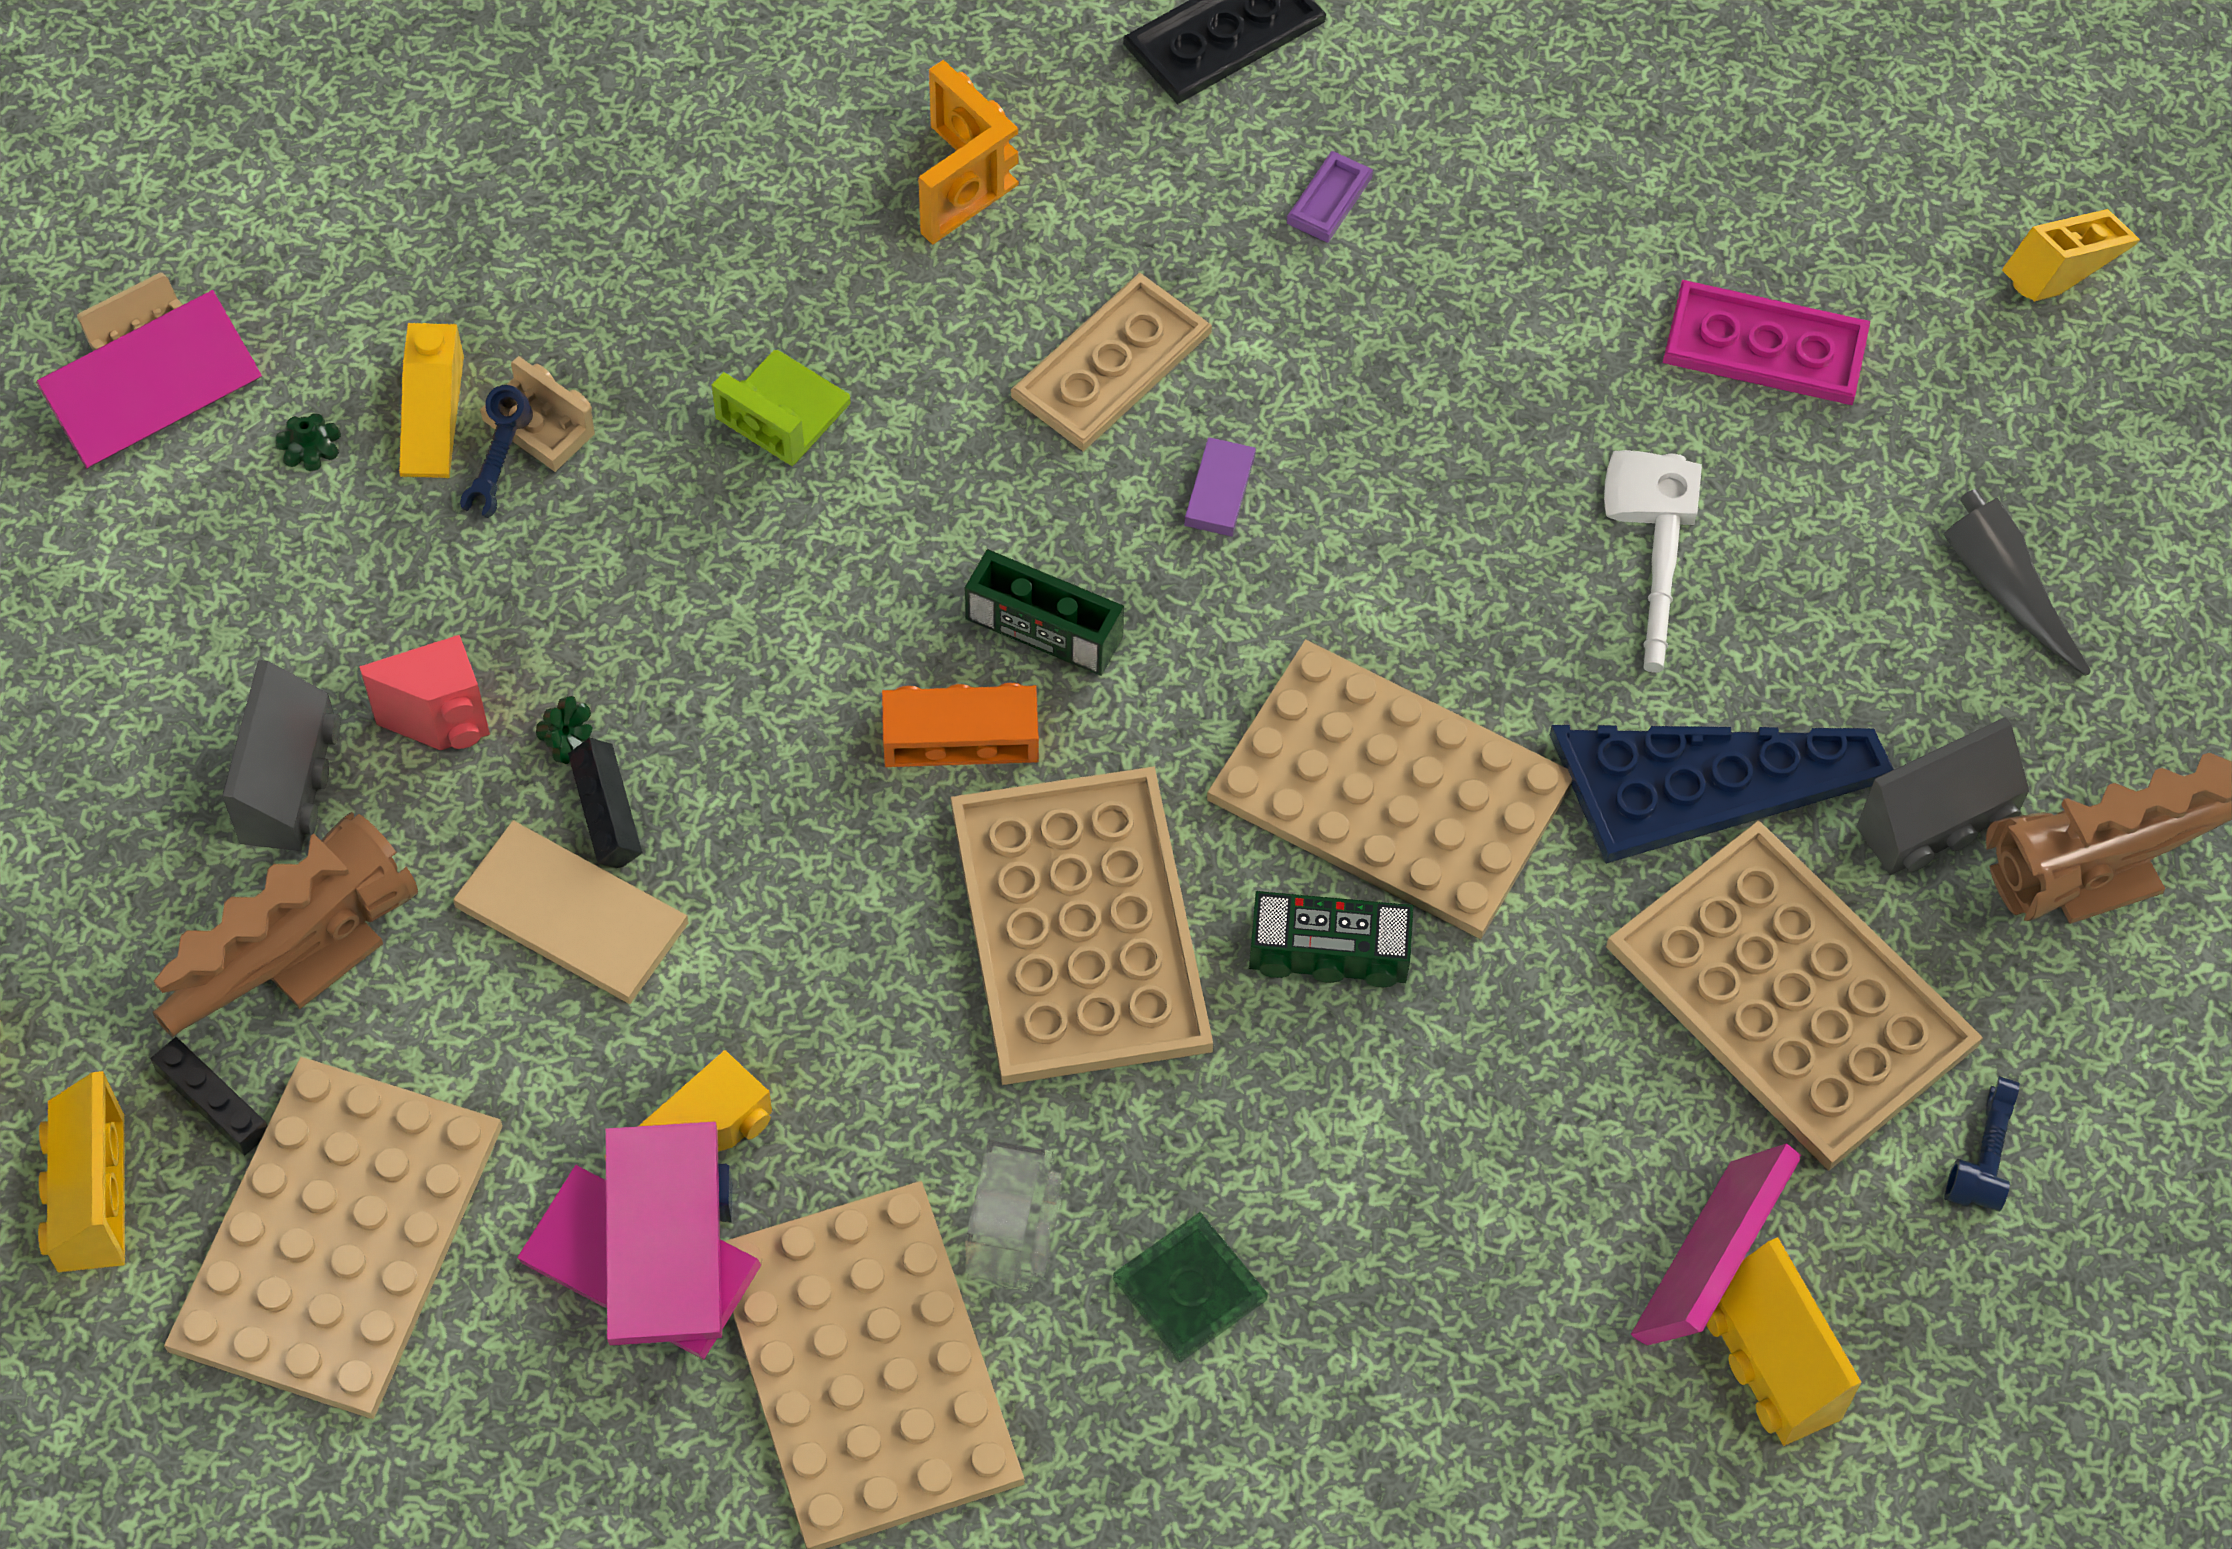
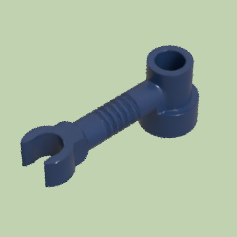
(498, 406)
(1979, 1182)

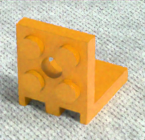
(982, 159)

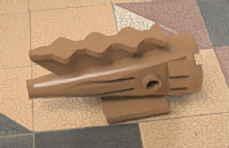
(2102, 852)
(296, 931)

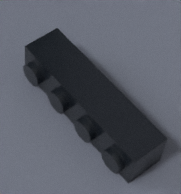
(605, 803)
(209, 1095)

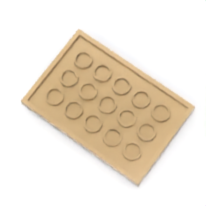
(1392, 788)
(1080, 926)
(1794, 994)
(334, 1237)
(870, 1369)

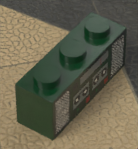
(1044, 612)
(1331, 938)

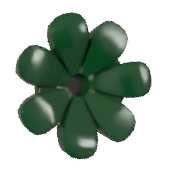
(308, 441)
(564, 727)

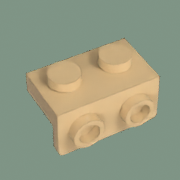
(128, 310)
(559, 420)

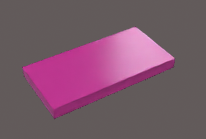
(1767, 342)
(148, 379)
(663, 1233)
(1716, 1245)
(572, 1250)

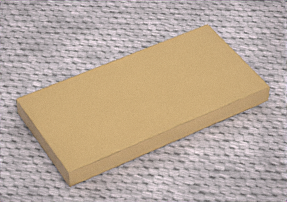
(1111, 361)
(571, 911)

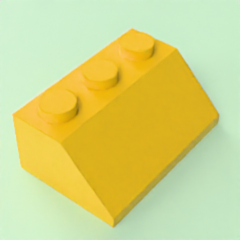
(83, 1177)
(1783, 1346)

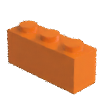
(960, 725)

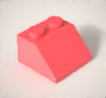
(428, 695)

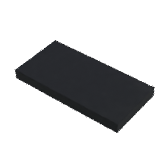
(1216, 38)

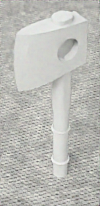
(1662, 492)

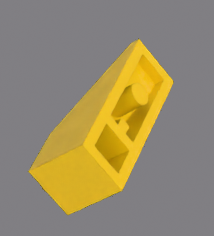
(2066, 252)
(429, 399)
(719, 1094)

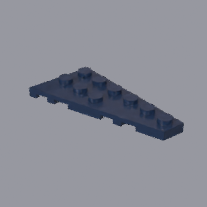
(1699, 780)

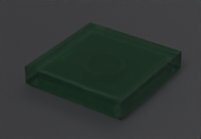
(1190, 1286)

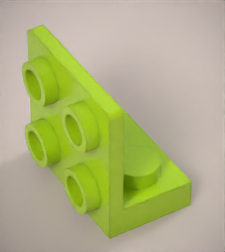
(779, 406)

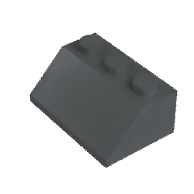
(280, 759)
(1944, 798)

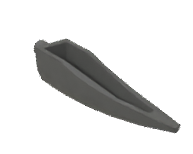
(2001, 561)

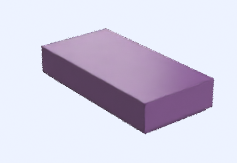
(1329, 196)
(1220, 486)

